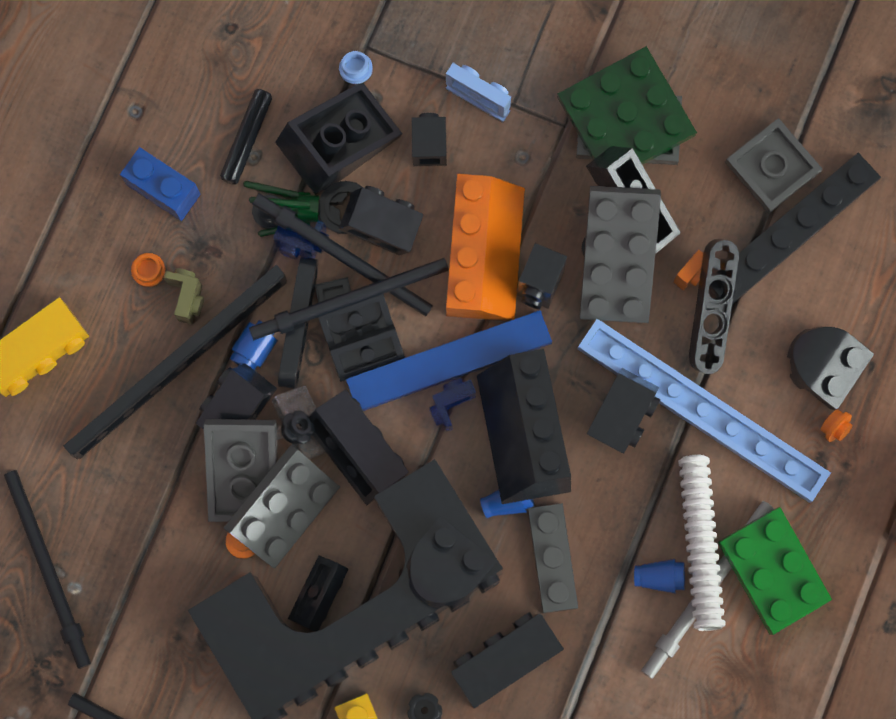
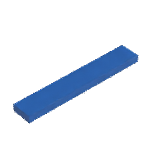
(449, 361)

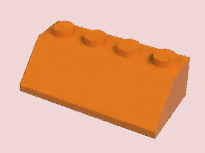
(485, 248)

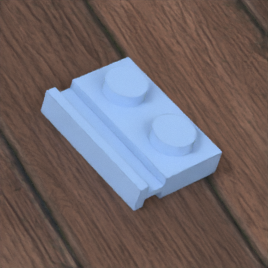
(488, 97)

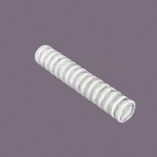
(701, 542)

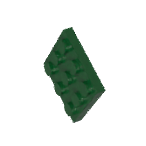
(627, 108)

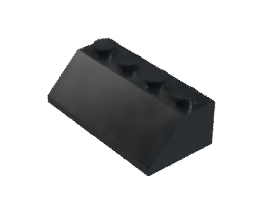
(524, 428)

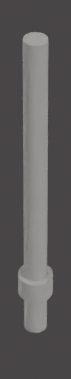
(668, 644)

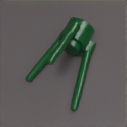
(302, 203)

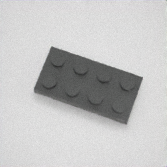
(619, 254)

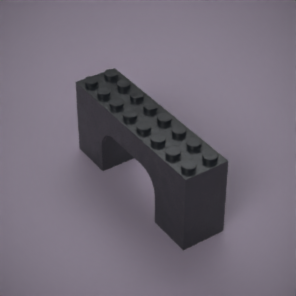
(281, 667)

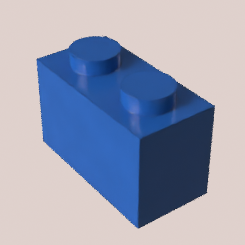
(160, 184)

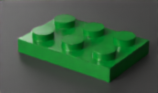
(774, 571)

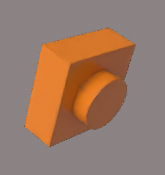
(690, 272)

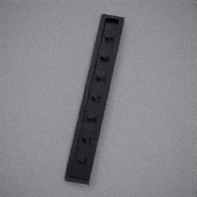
(176, 363)

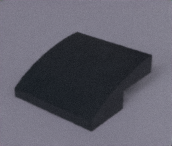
(361, 337)

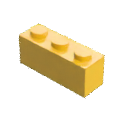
(38, 345)

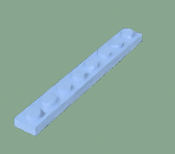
(707, 412)

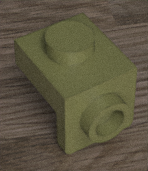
(189, 300)

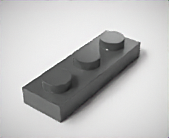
(552, 558)

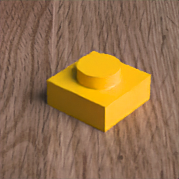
(356, 709)

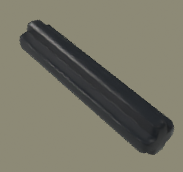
(246, 136)

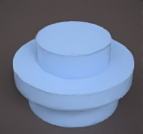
(355, 67)

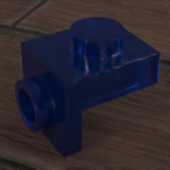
(293, 245)
(454, 394)

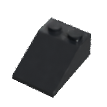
(337, 137)

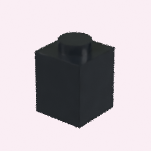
(429, 140)

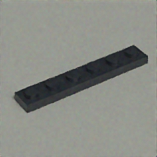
(800, 224)

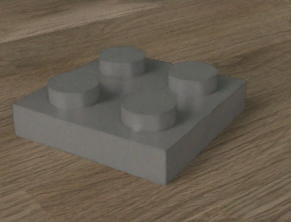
(773, 165)

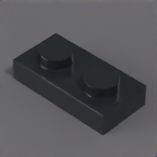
(318, 593)

